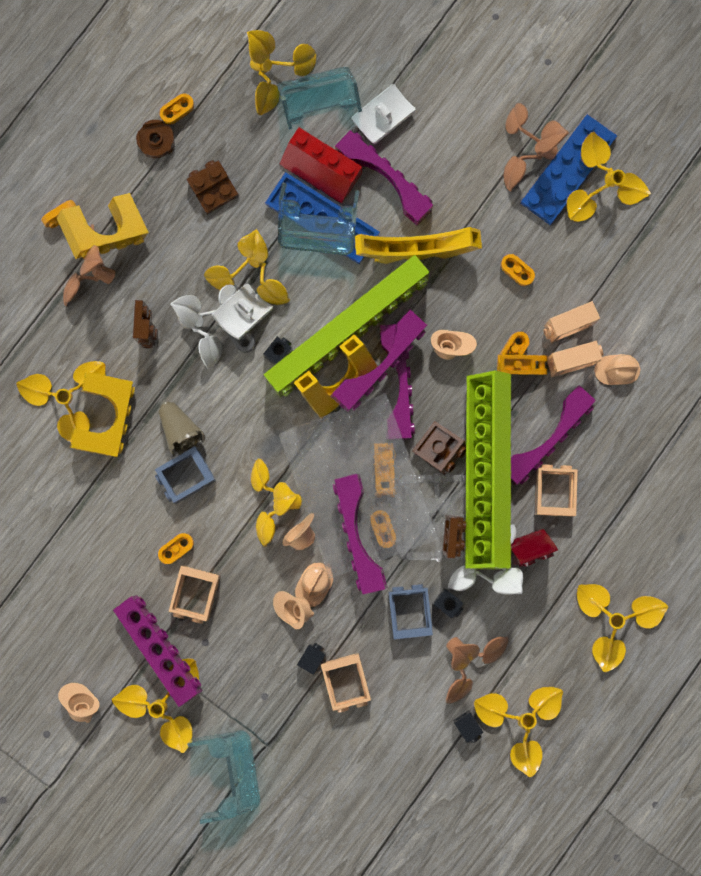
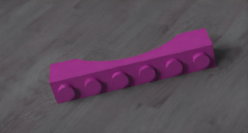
(414, 204)
(406, 331)
(573, 408)
(403, 409)
(370, 574)

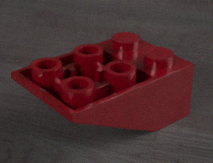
(531, 547)

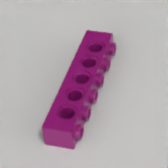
(126, 614)

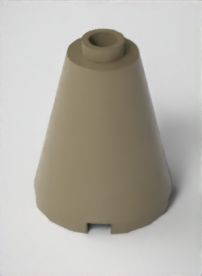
(179, 429)

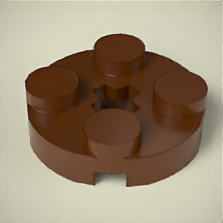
(147, 132)

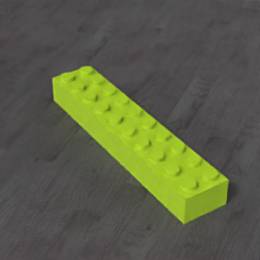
(352, 321)
(488, 471)

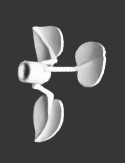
(188, 313)
(504, 581)

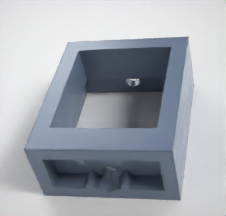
(203, 467)
(412, 632)

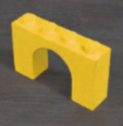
(81, 237)
(118, 393)
(318, 396)

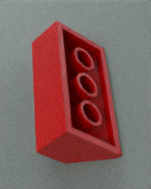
(320, 165)

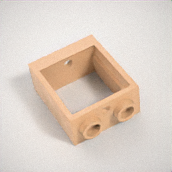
(571, 322)
(574, 358)
(556, 511)
(181, 613)
(341, 662)

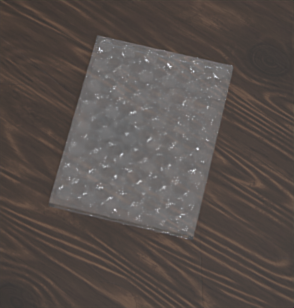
(365, 443)

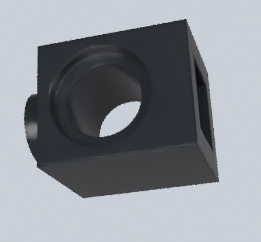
(277, 342)
(440, 600)
(312, 658)
(468, 727)

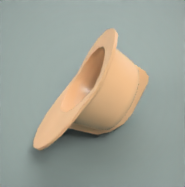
(452, 344)
(617, 369)
(300, 535)
(314, 584)
(292, 609)
(78, 702)

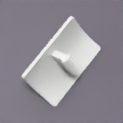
(383, 114)
(241, 312)

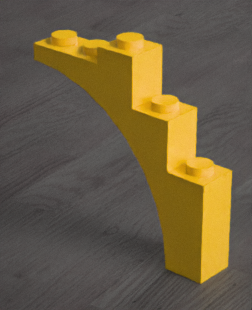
(440, 245)

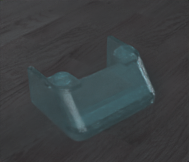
(318, 93)
(316, 232)
(242, 773)

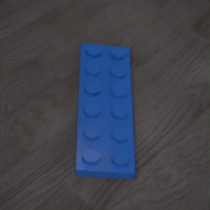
(564, 173)
(315, 204)

